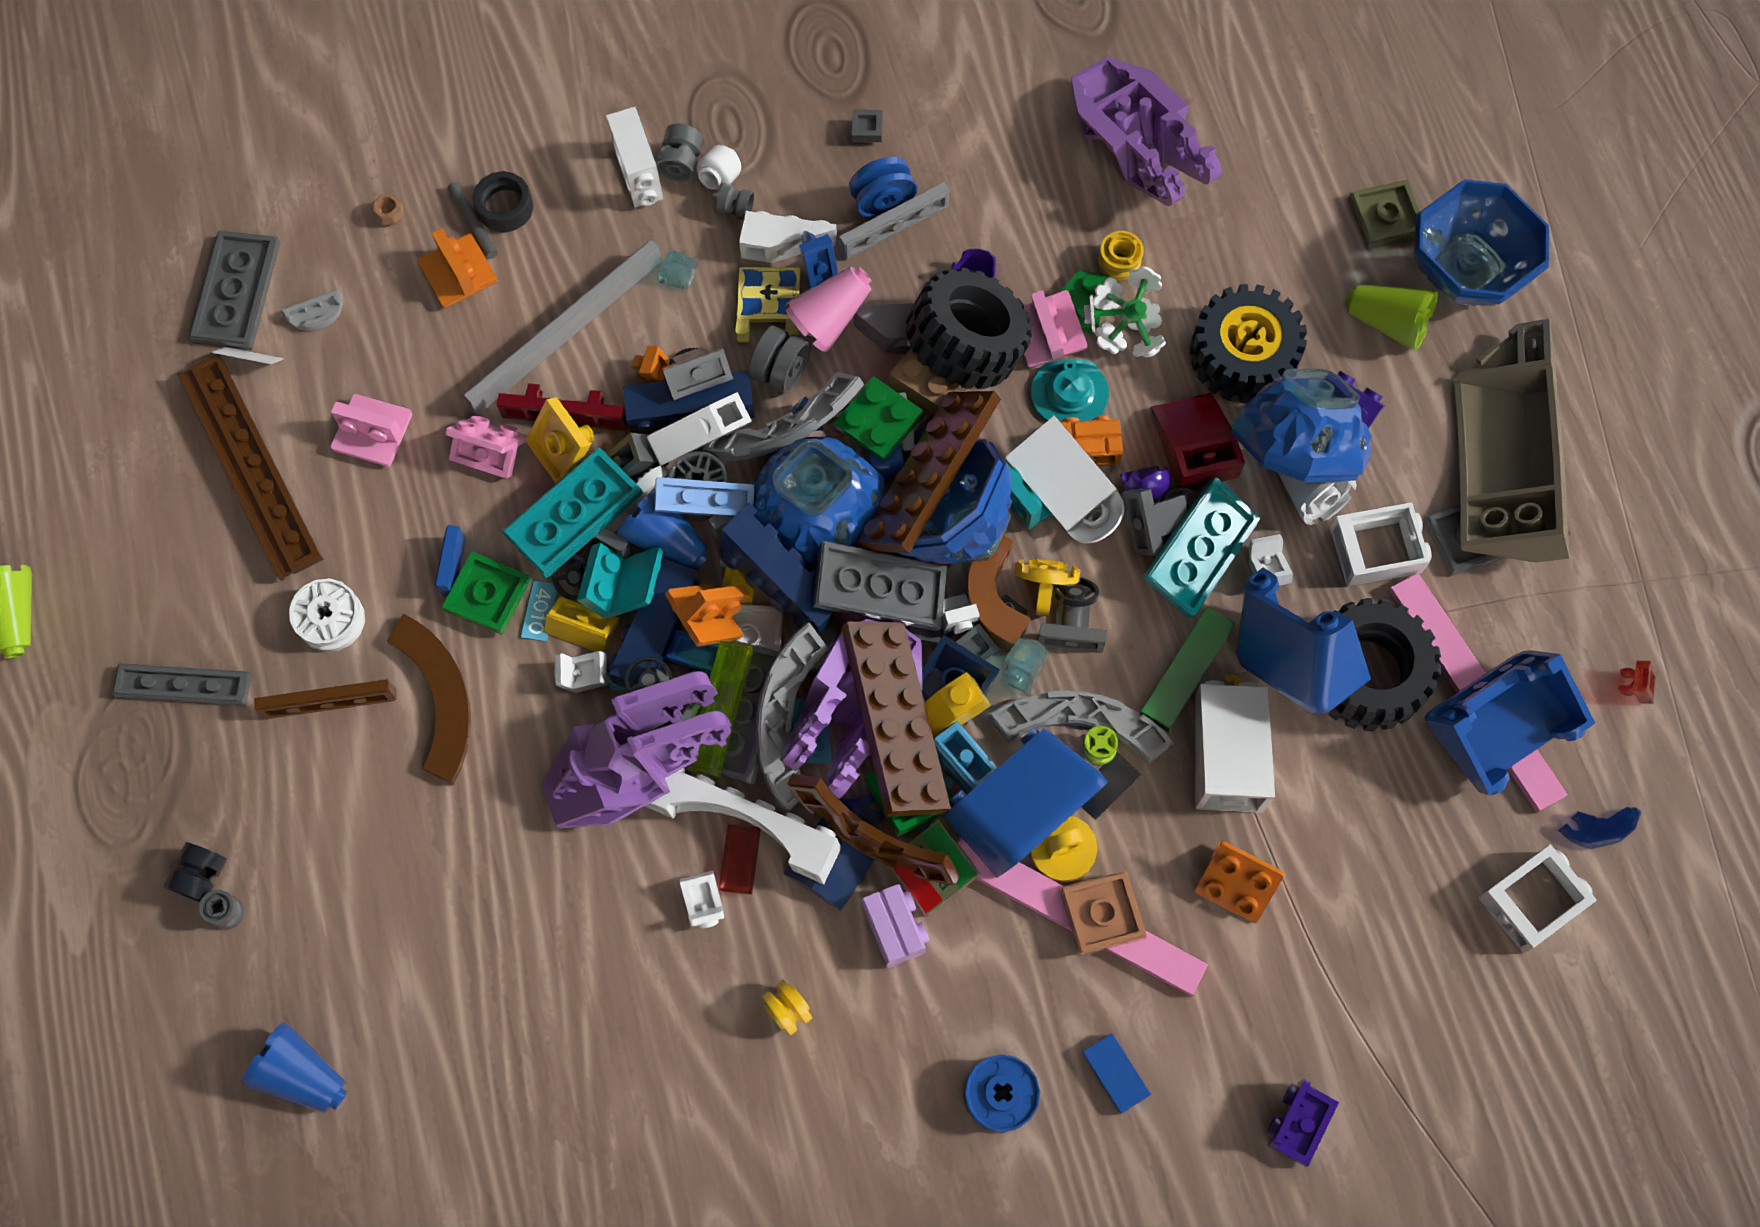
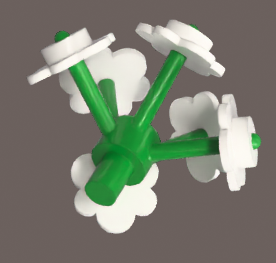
(1136, 313)

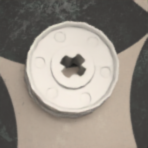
(328, 597)

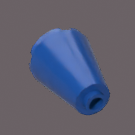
(666, 530)
(295, 1072)

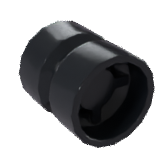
(195, 872)

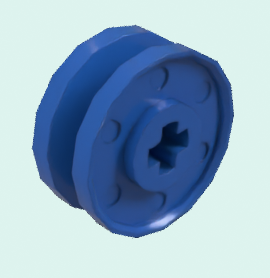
(882, 186)
(1023, 1093)

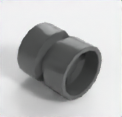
(679, 152)

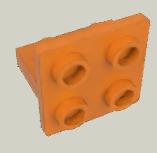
(456, 268)
(708, 611)
(1239, 881)

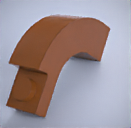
(997, 619)

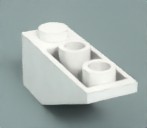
(778, 237)
(699, 429)

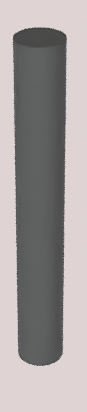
(472, 220)

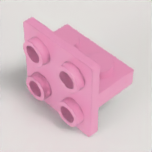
(1054, 328)
(369, 429)
(485, 445)

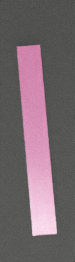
(1462, 669)
(1044, 897)

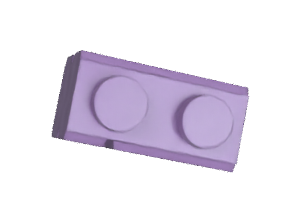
(894, 925)

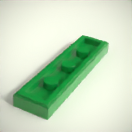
(1187, 668)

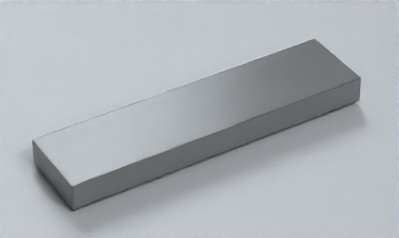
(894, 221)

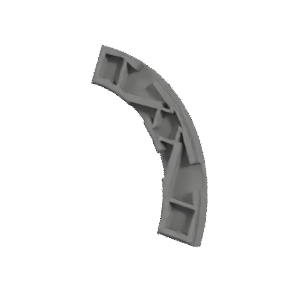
(783, 431)
(777, 708)
(1083, 710)

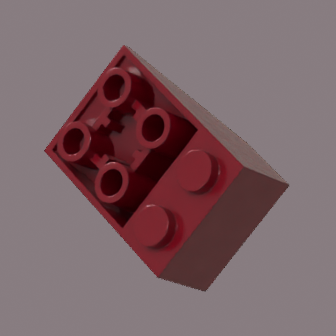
(1198, 441)

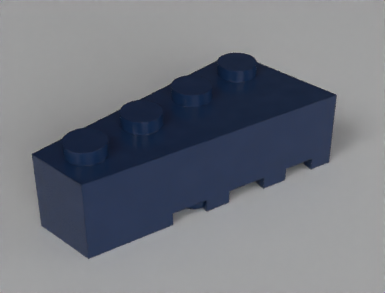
(772, 569)

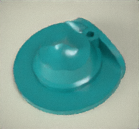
(1069, 390)

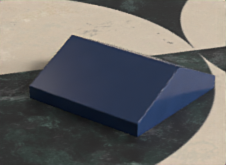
(950, 662)
(843, 878)

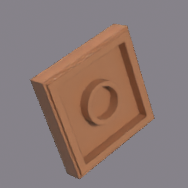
(1103, 913)

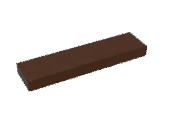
(325, 699)

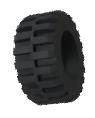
(954, 350)
(1416, 660)

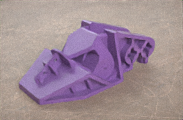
(1140, 122)
(836, 698)
(603, 782)

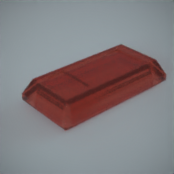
(739, 859)

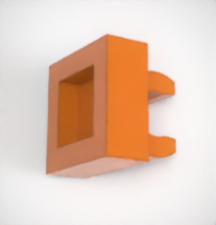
(651, 364)

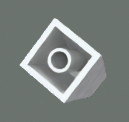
(1233, 748)

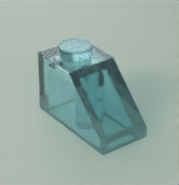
(1024, 665)

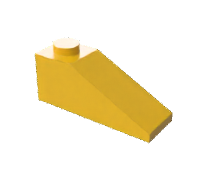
(955, 702)

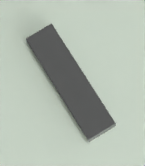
(182, 684)

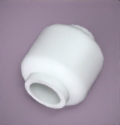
(718, 167)

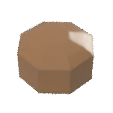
(387, 209)

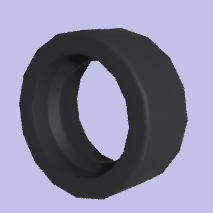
(498, 182)

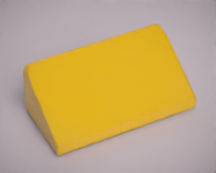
(579, 625)

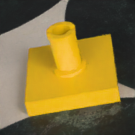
(558, 440)

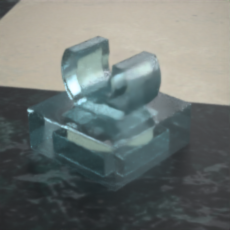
(677, 270)

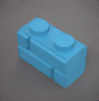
(962, 758)

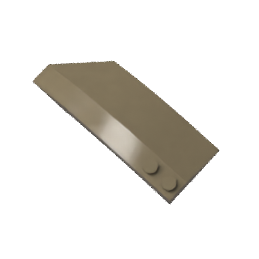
(1510, 440)

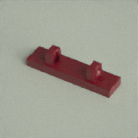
(590, 413)

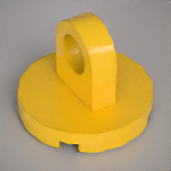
(1046, 573)
(1066, 852)

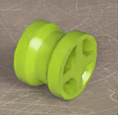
(1103, 739)

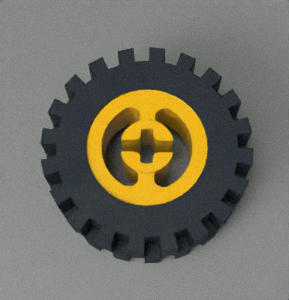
(1237, 318)

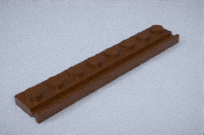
(250, 467)

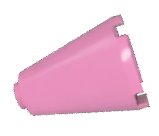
(829, 306)

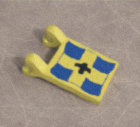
(764, 296)

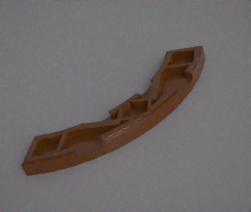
(448, 693)
(867, 839)

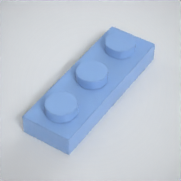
(701, 497)

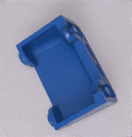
(1304, 660)
(1509, 716)
(1023, 800)

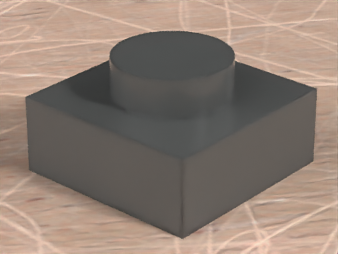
(867, 126)
(978, 642)

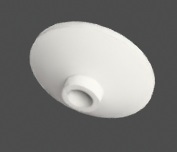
(1100, 521)

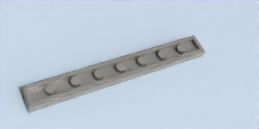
(563, 327)

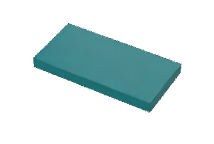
(572, 512)
(1201, 547)

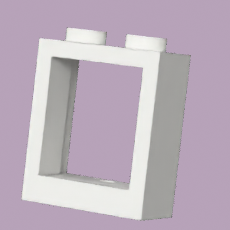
(635, 157)
(1349, 553)
(1511, 917)

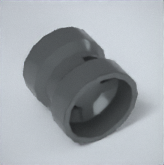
(734, 201)
(227, 914)

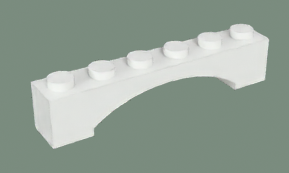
(810, 849)

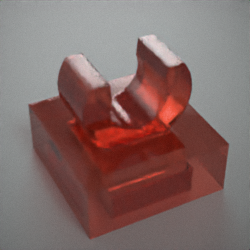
(1643, 682)

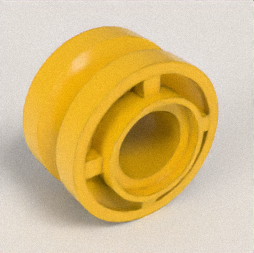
(1120, 243)
(786, 1007)

